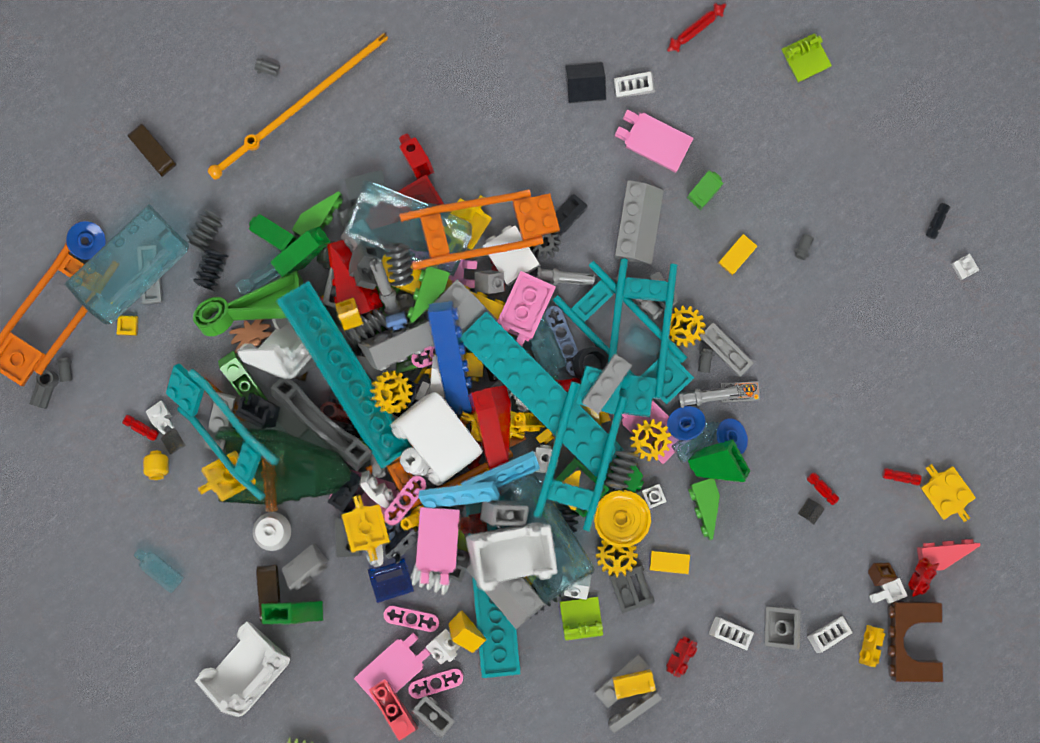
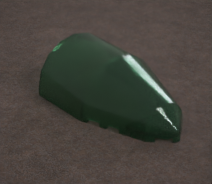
(301, 468)

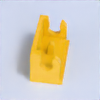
(633, 684)

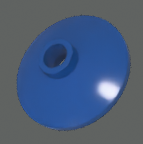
(95, 238)
(686, 416)
(732, 429)

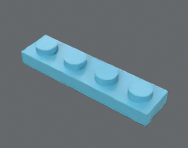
(508, 472)
(459, 495)

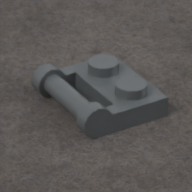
(626, 592)

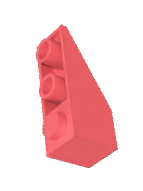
(947, 553)
(393, 710)

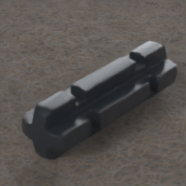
(937, 221)

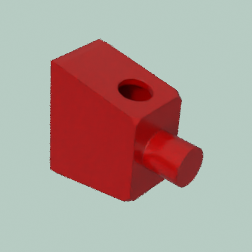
(415, 156)

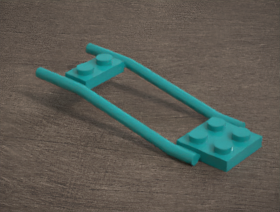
(675, 374)
(640, 389)
(187, 390)
(568, 493)

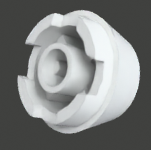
(272, 531)

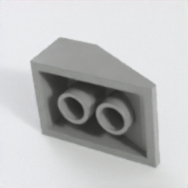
(468, 306)

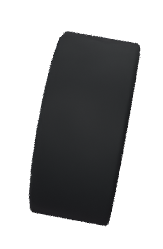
(579, 358)

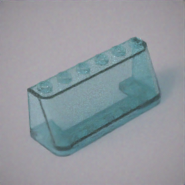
(378, 224)
(127, 266)
(570, 558)

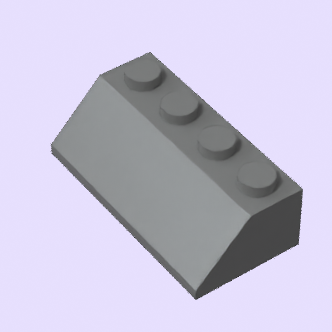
(639, 222)
(396, 345)
(514, 599)

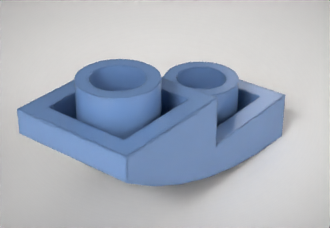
(396, 321)

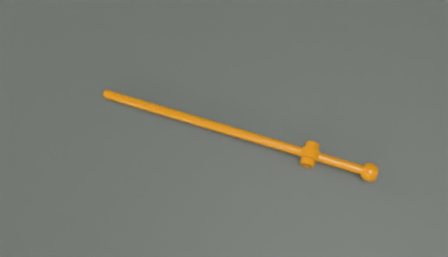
(216, 170)

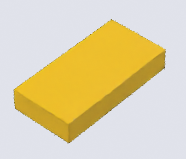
(737, 254)
(669, 562)

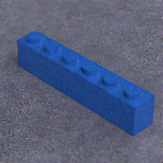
(450, 355)

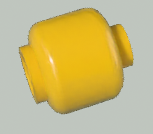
(155, 465)

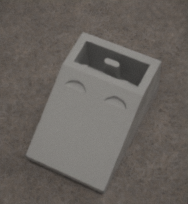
(307, 564)

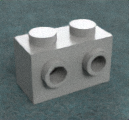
(432, 716)

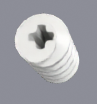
(414, 463)
(434, 580)

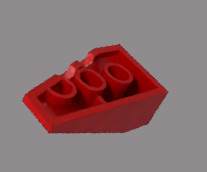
(346, 287)
(492, 417)

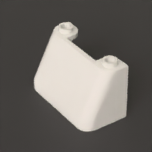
(280, 353)
(437, 437)
(512, 554)
(244, 672)

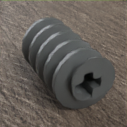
(204, 230)
(401, 264)
(370, 323)
(621, 469)

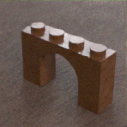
(903, 616)

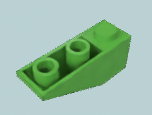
(705, 189)
(318, 215)
(431, 289)
(239, 376)
(707, 501)

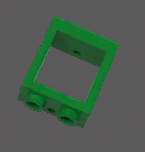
(569, 469)

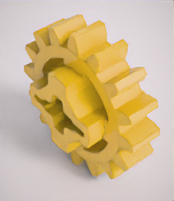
(691, 324)
(384, 395)
(654, 452)
(609, 556)

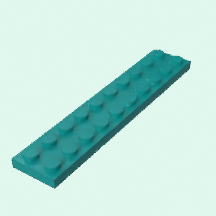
(342, 372)
(537, 390)
(500, 651)

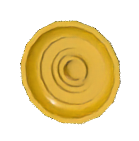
(622, 518)

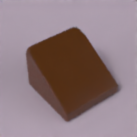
(881, 573)

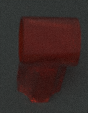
(339, 414)
(472, 524)

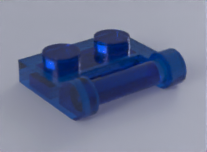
(393, 586)

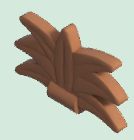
(250, 334)

